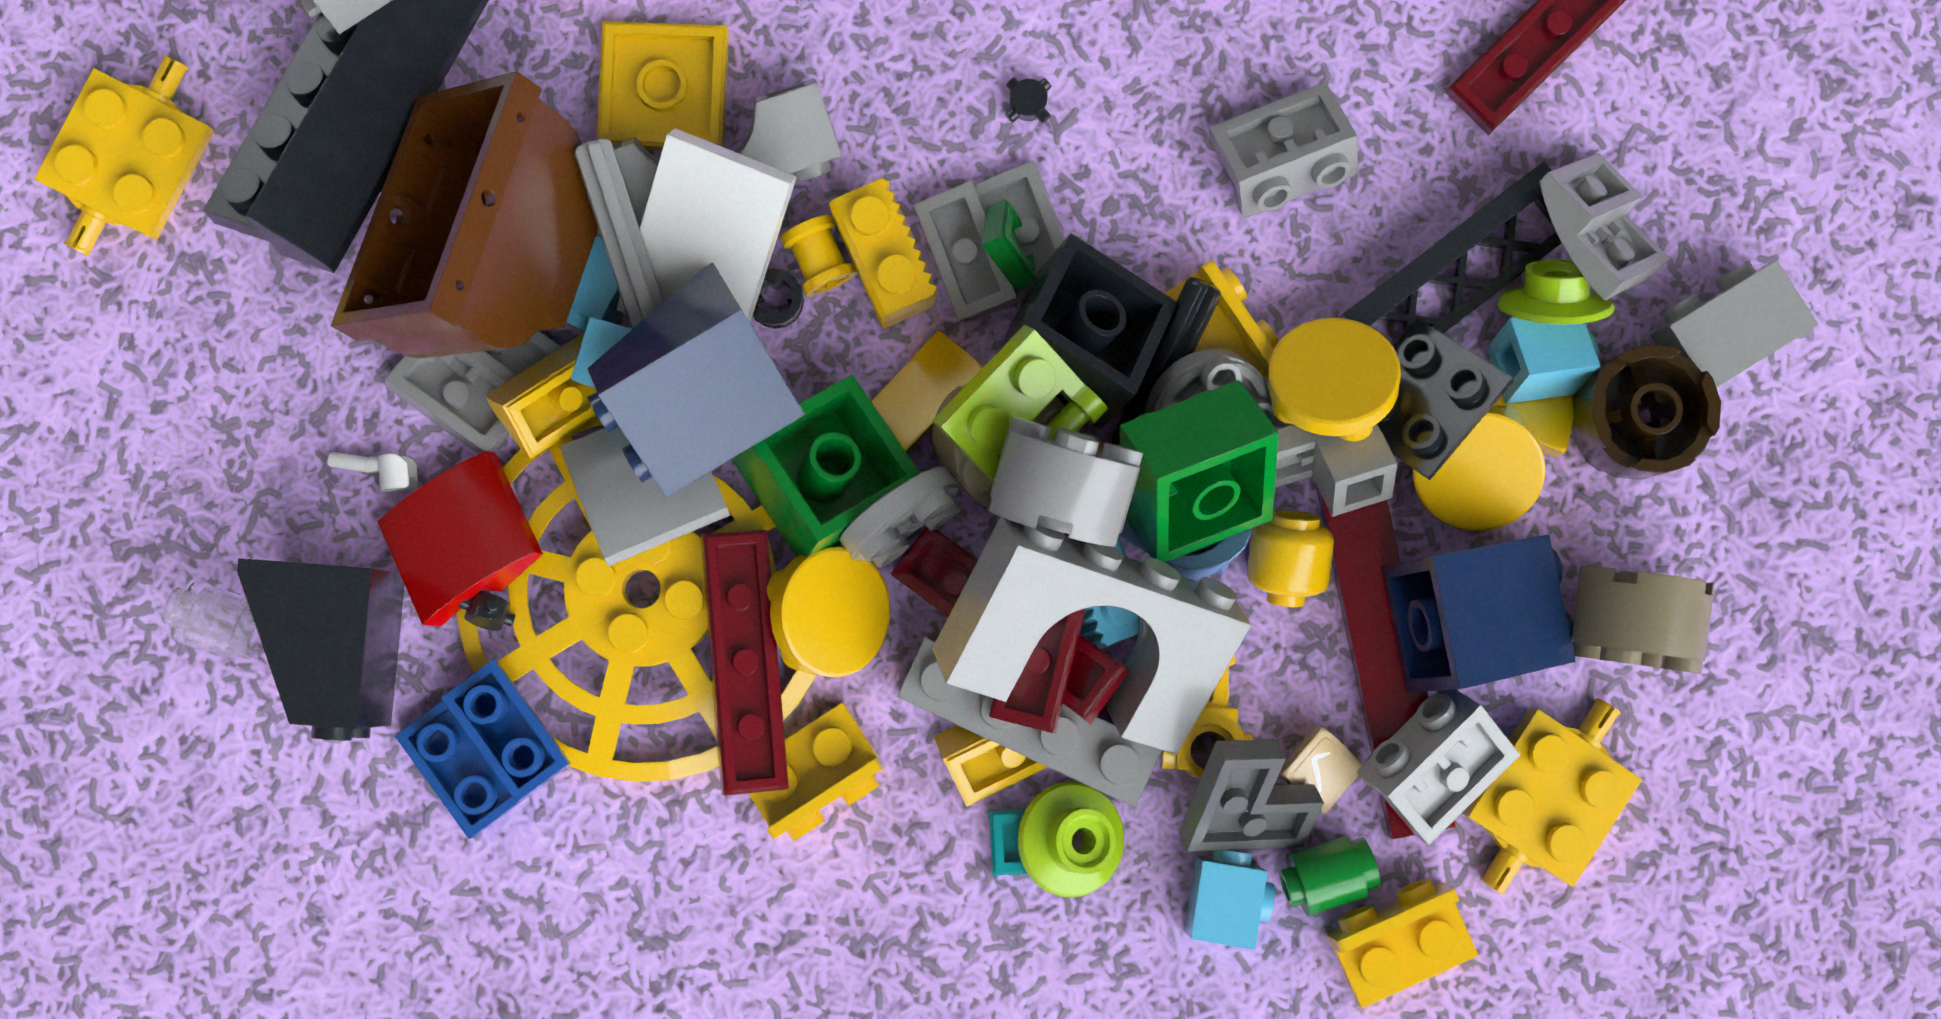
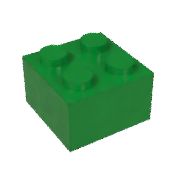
(825, 467)
(1201, 471)

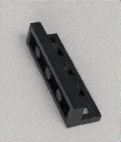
(1455, 248)

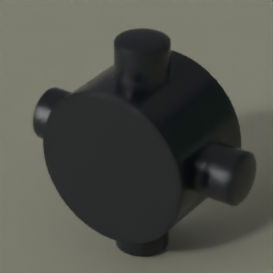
(1028, 100)
(488, 611)

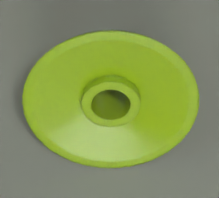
(1555, 294)
(1047, 839)

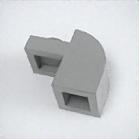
(1344, 471)

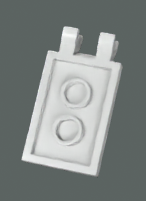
(713, 210)

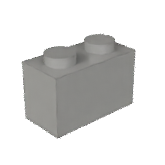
(1740, 324)

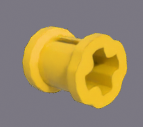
(818, 255)

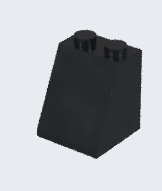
(328, 641)

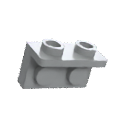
(1287, 149)
(1439, 762)

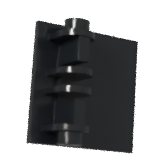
(1439, 398)

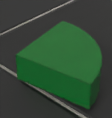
(1003, 246)

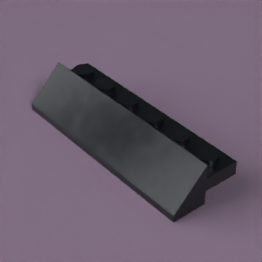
(336, 127)

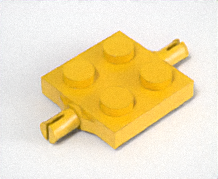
(124, 154)
(1553, 798)

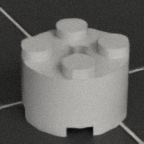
(1064, 482)

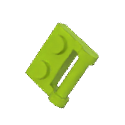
(1011, 385)

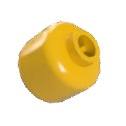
(1290, 557)

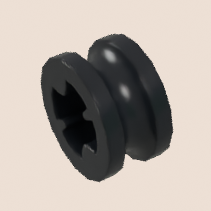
(773, 318)

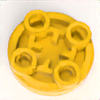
(1333, 378)
(1489, 476)
(828, 612)

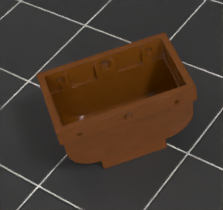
(483, 226)

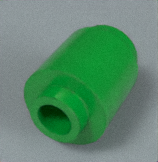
(1329, 875)

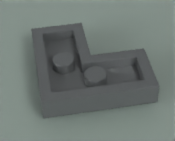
(1243, 807)

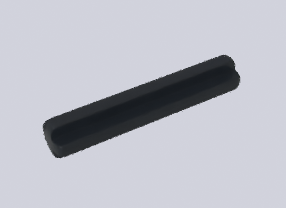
(1180, 339)

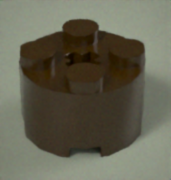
(1656, 379)

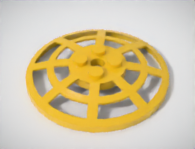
(622, 632)

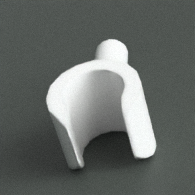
(394, 471)

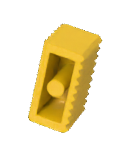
(884, 252)

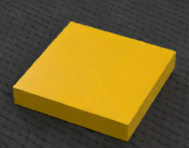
(661, 81)

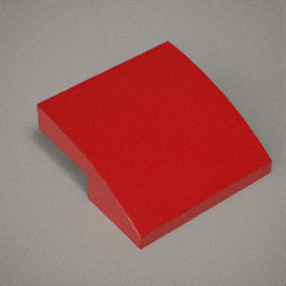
(459, 537)

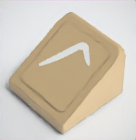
(1322, 762)

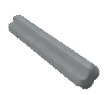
(618, 229)

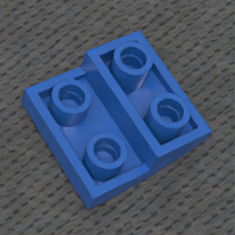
(482, 749)

